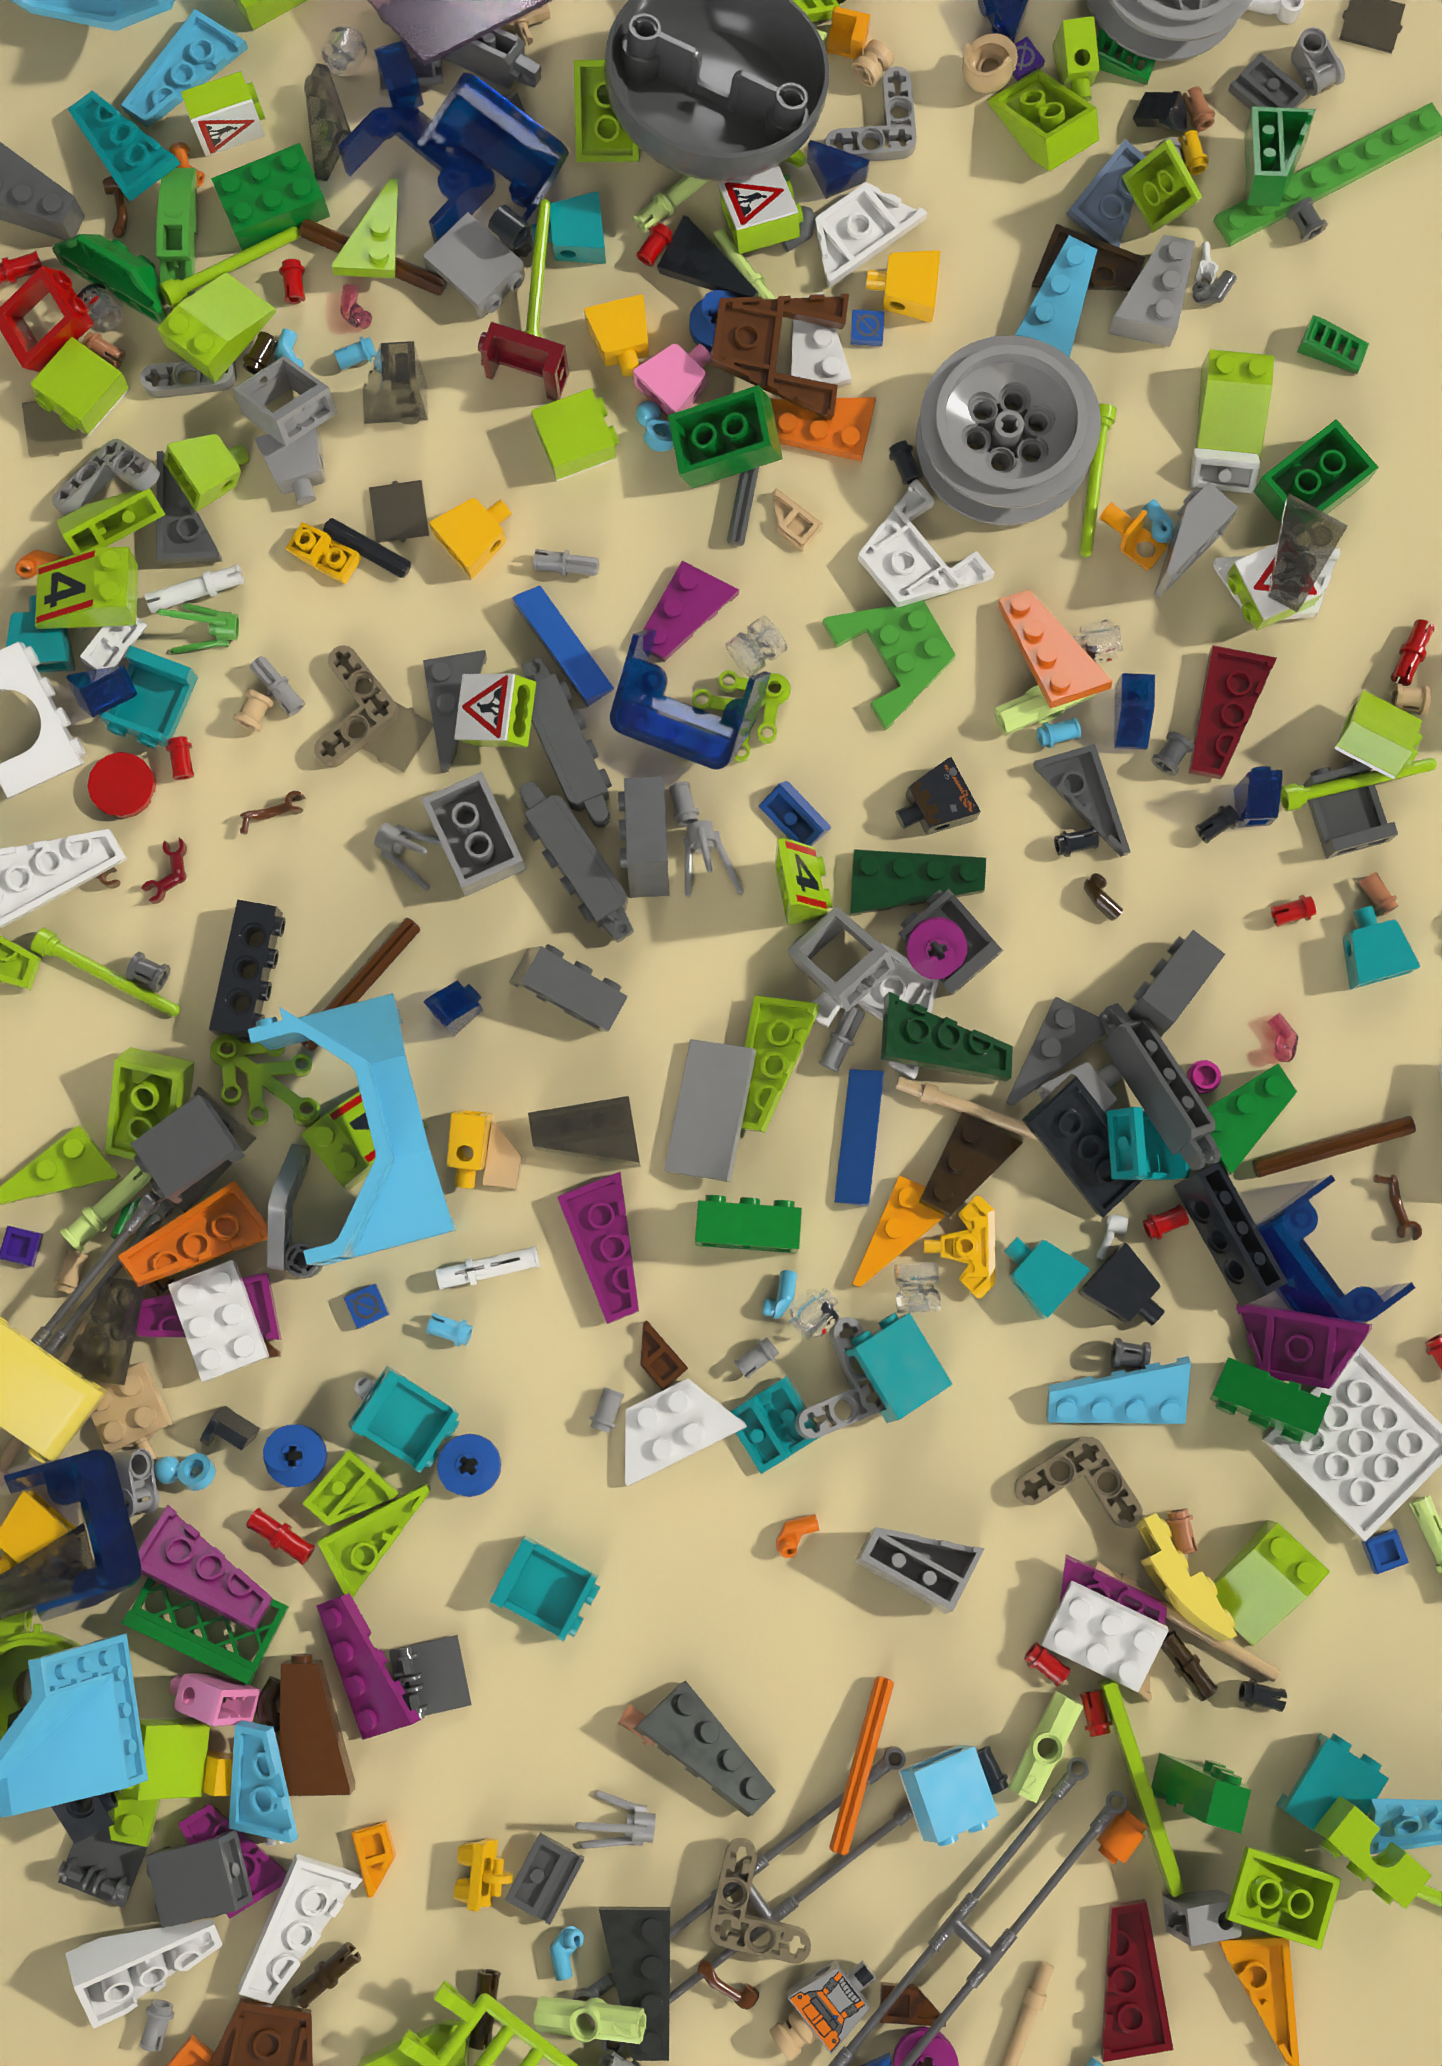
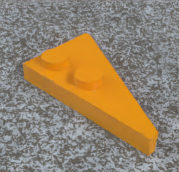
(898, 1228)
(1266, 1976)

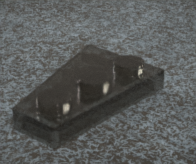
(108, 1339)

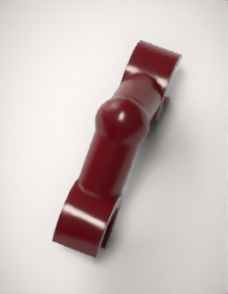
(176, 876)

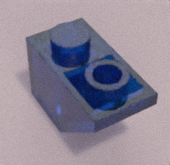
(1004, 15)
(1134, 710)
(1258, 797)

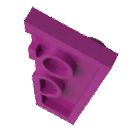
(685, 606)
(263, 1872)

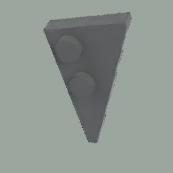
(181, 532)
(444, 688)
(1084, 786)
(1061, 1038)

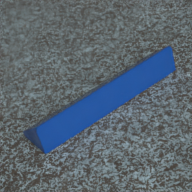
(562, 645)
(859, 1137)

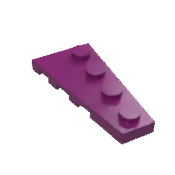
(602, 1238)
(160, 1318)
(192, 1567)
(369, 1687)

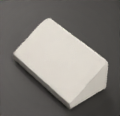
(1224, 470)

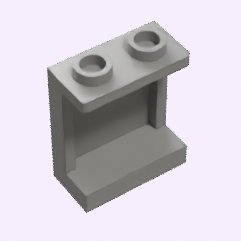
(476, 264)

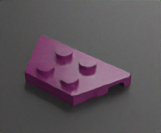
(1301, 1344)

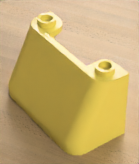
(41, 1396)

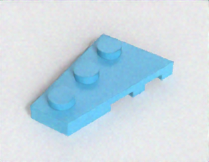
(258, 1785)

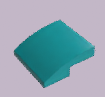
(771, 1426)

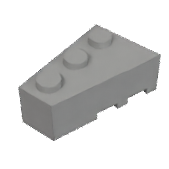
(1156, 298)
(920, 1565)

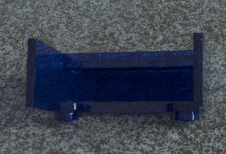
(500, 138)
(462, 175)
(673, 726)
(1309, 1284)
(96, 1484)

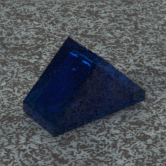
(399, 75)
(835, 168)
(101, 689)

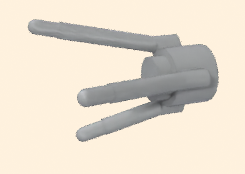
(702, 839)
(395, 840)
(638, 1827)

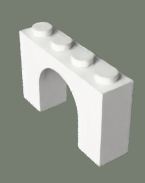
(55, 749)

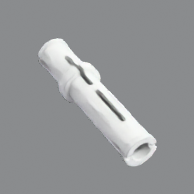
(195, 588)
(485, 1268)

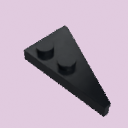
(699, 262)

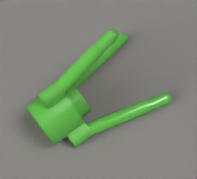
(221, 624)

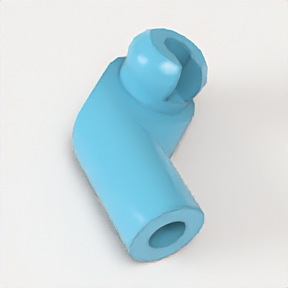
(285, 347)
(1161, 523)
(785, 1295)
(561, 1950)

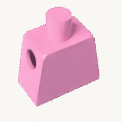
(673, 377)
(202, 1697)

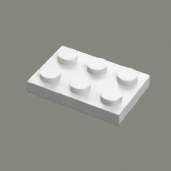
(218, 1320)
(1104, 1636)

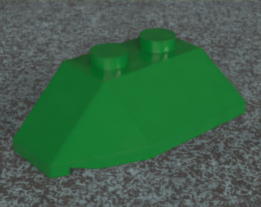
(116, 268)

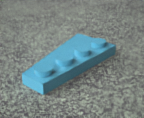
(187, 61)
(1060, 300)
(1137, 1396)
(1406, 1823)

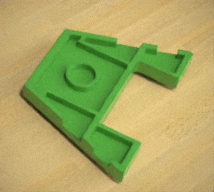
(908, 645)

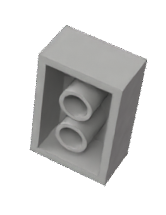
(473, 834)

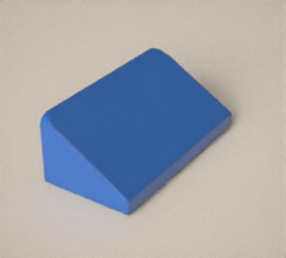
(794, 815)

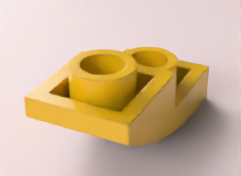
(323, 553)

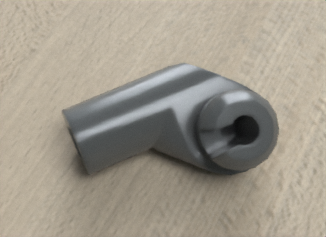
(806, 230)
(1216, 293)

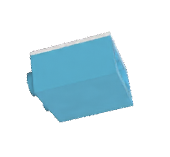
(949, 1795)

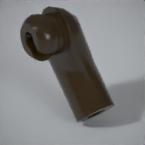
(1101, 899)
(266, 1707)

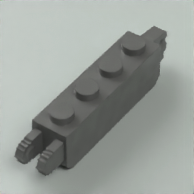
(497, 58)
(565, 745)
(578, 861)
(1160, 1087)

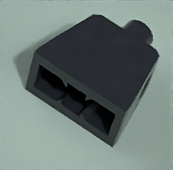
(1124, 1287)

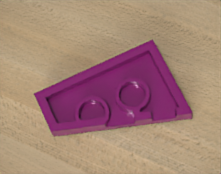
(1112, 1589)

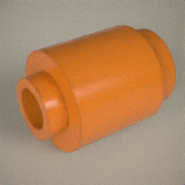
(1121, 1837)

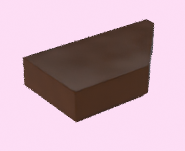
(659, 1359)
(910, 2008)

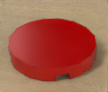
(121, 785)

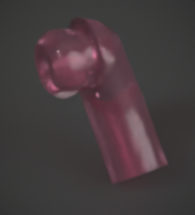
(351, 311)
(1286, 1038)

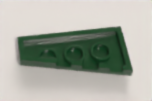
(901, 878)
(938, 1043)

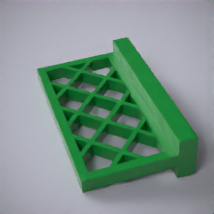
(196, 1646)

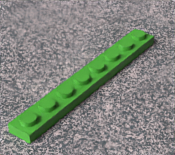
(1335, 172)

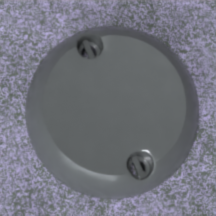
(716, 83)

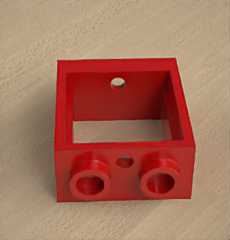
(75, 323)

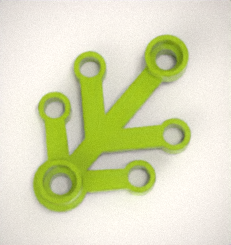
(770, 700)
(261, 1076)

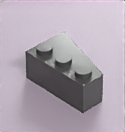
(35, 200)
(645, 836)
(1175, 981)
(569, 986)

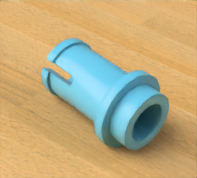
(355, 353)
(1058, 732)
(450, 1329)

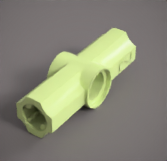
(1029, 710)
(1036, 1768)
(611, 2020)

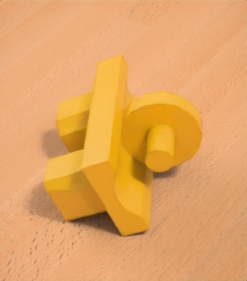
(485, 1876)

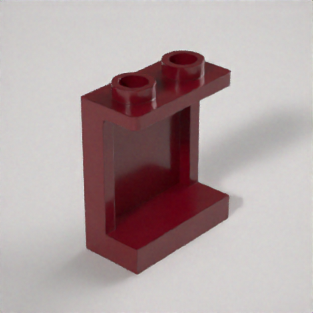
(525, 353)

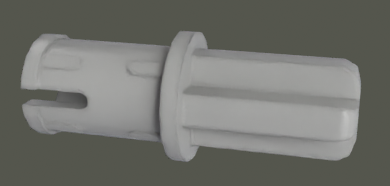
(565, 563)
(277, 686)
(842, 1039)

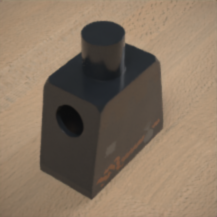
(939, 800)

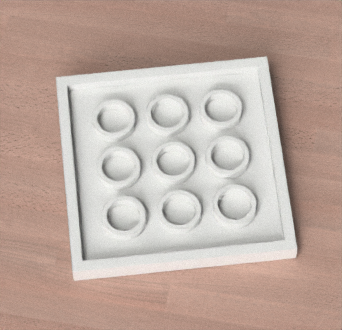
(1369, 1447)

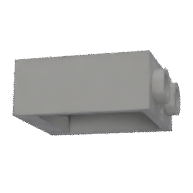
(295, 418)
(860, 978)

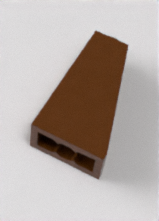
(310, 1732)

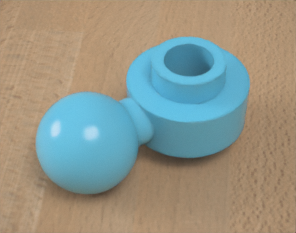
(657, 431)
(169, 1469)

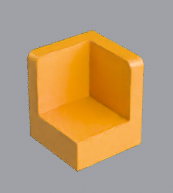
(848, 33)

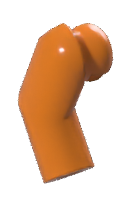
(181, 151)
(28, 565)
(792, 1532)

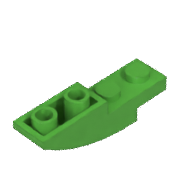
(177, 224)

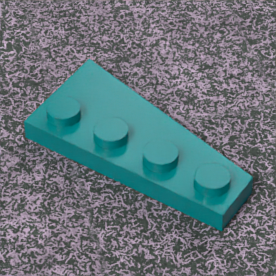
(125, 150)

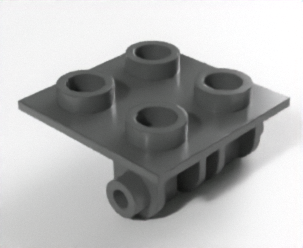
(432, 1676)
(102, 1867)

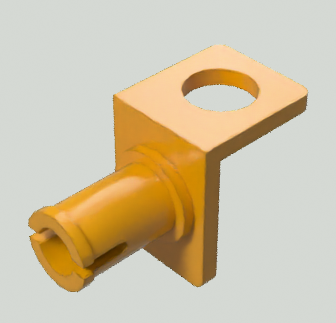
(1132, 534)

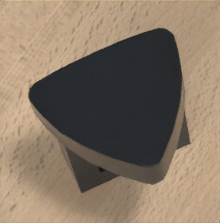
(1162, 110)
(230, 1428)

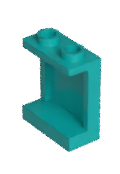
(160, 700)
(1139, 1150)
(899, 1365)
(404, 1419)
(546, 1588)
(1333, 1774)

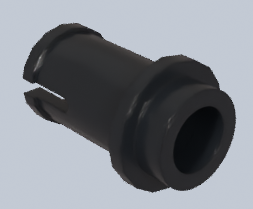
(905, 462)
(1217, 823)
(1076, 841)
(1261, 1695)
(994, 1776)

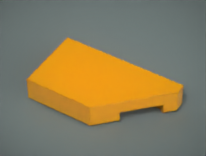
(374, 1854)

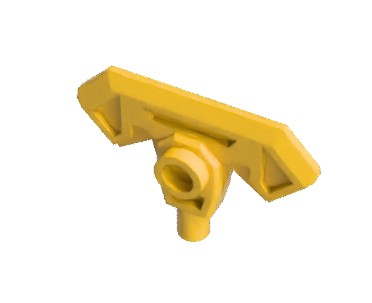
(971, 1246)

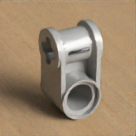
(1317, 67)
(137, 1480)

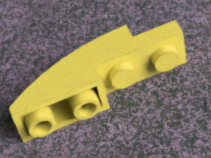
(1189, 1594)

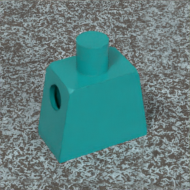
(577, 229)
(50, 645)
(1376, 950)
(1044, 1274)

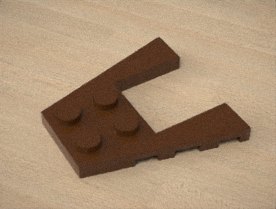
(749, 338)
(265, 2036)

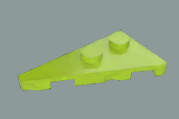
(373, 243)
(65, 1165)
(360, 1545)

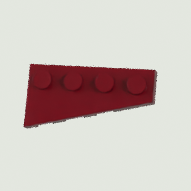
(1227, 701)
(1133, 1996)

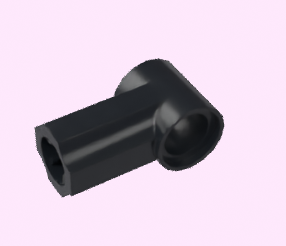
(511, 230)

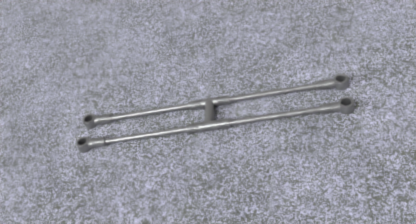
(150, 1205)
(756, 1900)
(956, 1924)

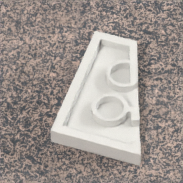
(818, 354)

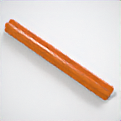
(861, 1765)

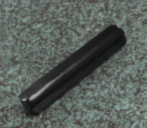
(367, 548)

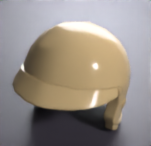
(989, 62)

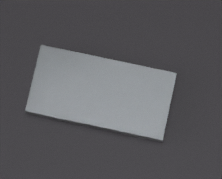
(710, 1110)

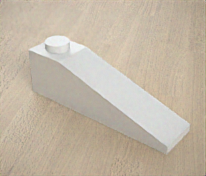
(123, 1967)

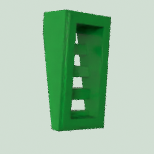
(1112, 65)
(1319, 351)

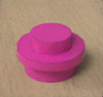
(1204, 1076)

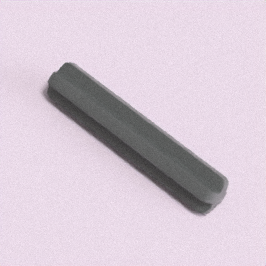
(742, 507)

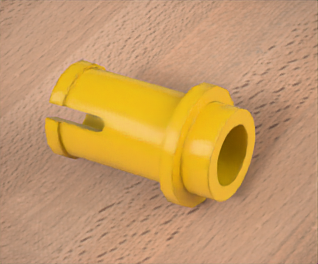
(1194, 157)

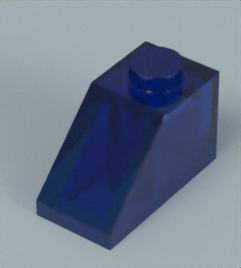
(455, 1006)

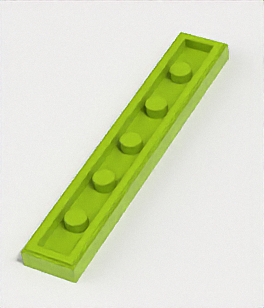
(1142, 1787)

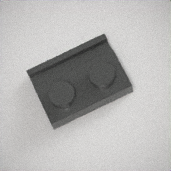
(1266, 86)
(544, 1878)

